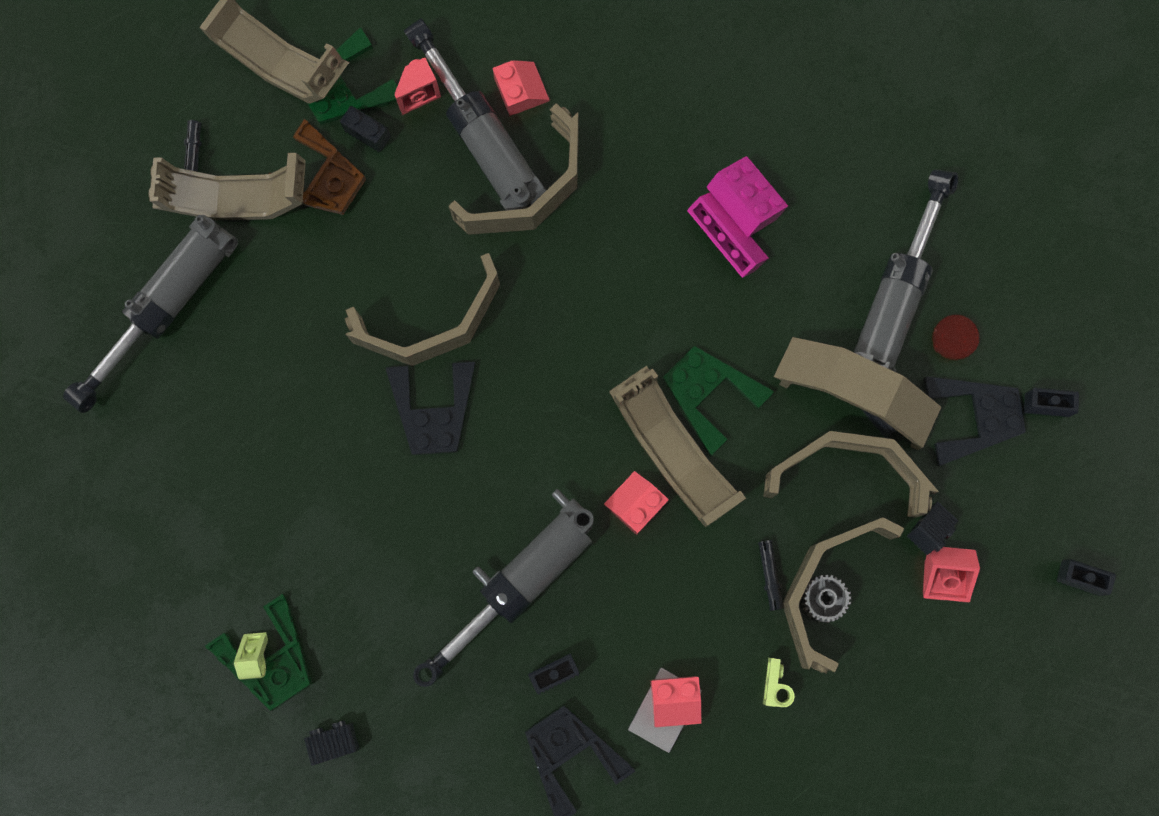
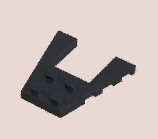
(995, 410)
(433, 428)
(560, 739)

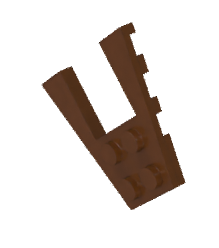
(336, 180)

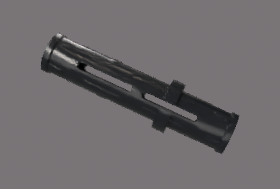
(192, 145)
(771, 576)

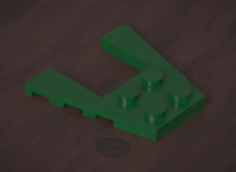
(340, 98)
(696, 379)
(285, 669)

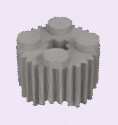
(838, 598)

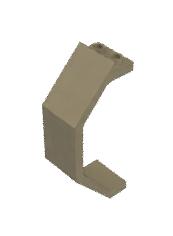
(271, 55)
(227, 196)
(534, 215)
(435, 345)
(860, 384)
(673, 448)
(918, 483)
(807, 656)

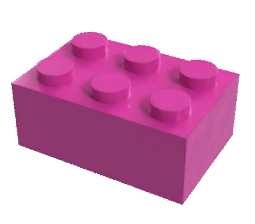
(747, 196)

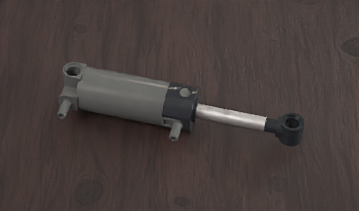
(482, 131)
(903, 284)
(161, 299)
(521, 579)

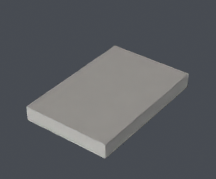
(644, 721)

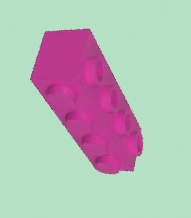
(728, 237)

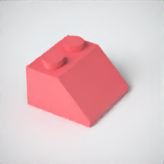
(416, 86)
(520, 86)
(636, 502)
(950, 574)
(676, 701)

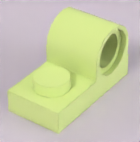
(250, 656)
(775, 671)

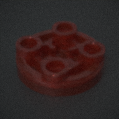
(955, 337)

